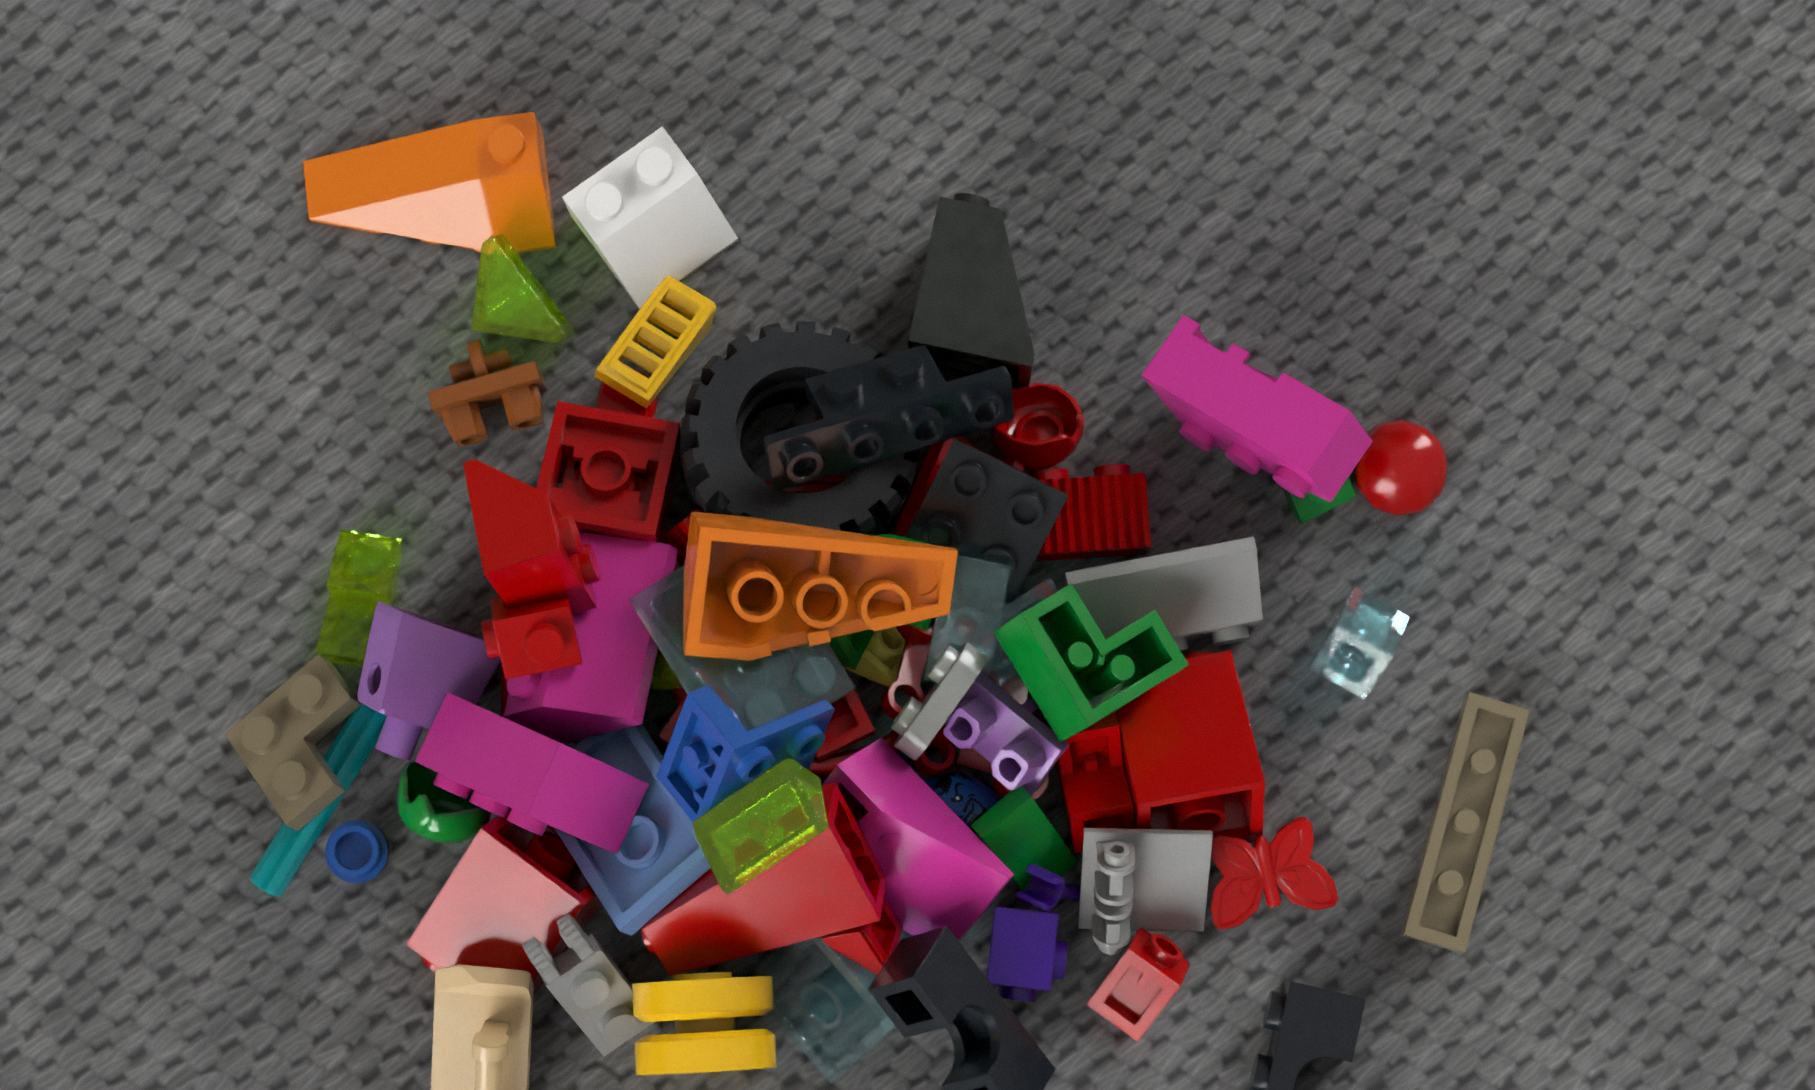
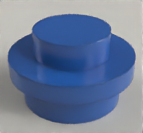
(357, 851)

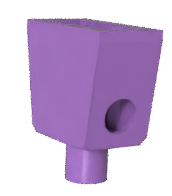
(412, 668)

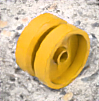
(704, 1024)

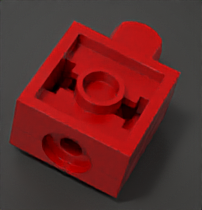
(612, 466)

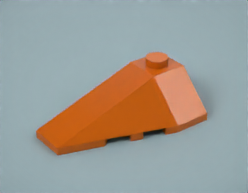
(442, 185)
(788, 585)

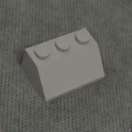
(1193, 590)

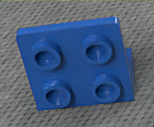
(717, 756)

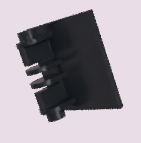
(988, 512)

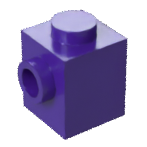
(1024, 953)

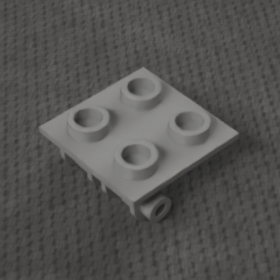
(1142, 882)

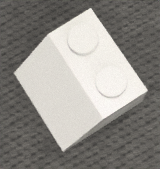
(650, 216)

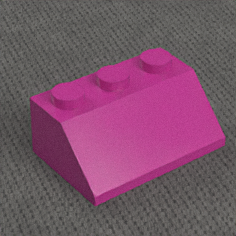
(615, 648)

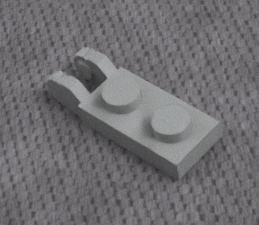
(588, 986)

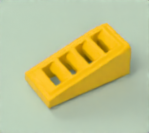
(677, 311)

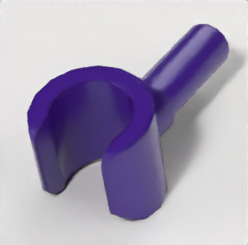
(1047, 889)

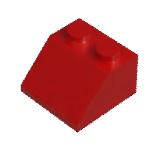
(527, 543)

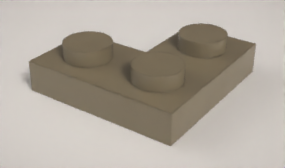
(281, 739)

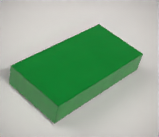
(1023, 835)

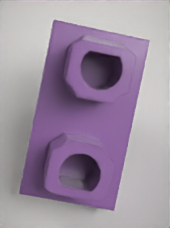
(1005, 735)

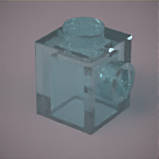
(1360, 643)

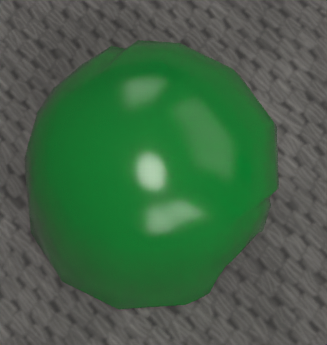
(434, 811)

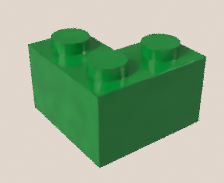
(1077, 671)

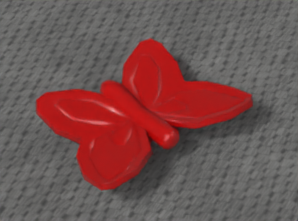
(1266, 867)

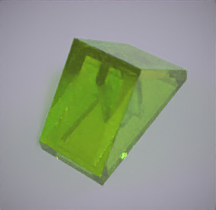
(512, 298)

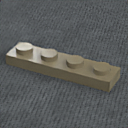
(1465, 822)

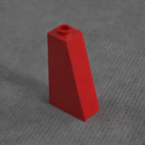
(806, 895)

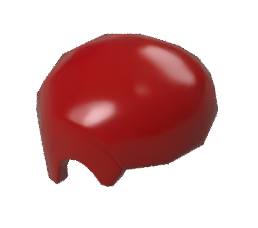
(1043, 428)
(1401, 468)

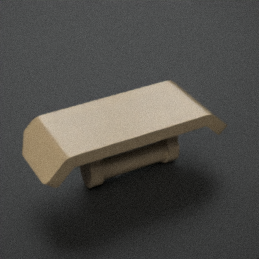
(481, 1028)

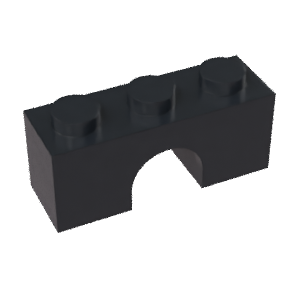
(938, 985)
(1305, 1026)

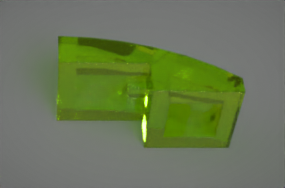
(360, 576)

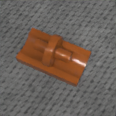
(514, 387)

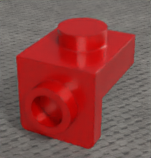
(532, 636)

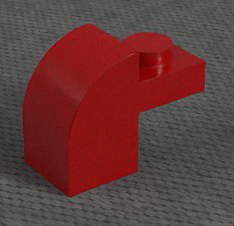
(1095, 781)

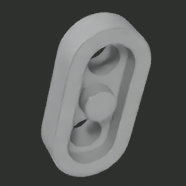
(953, 676)

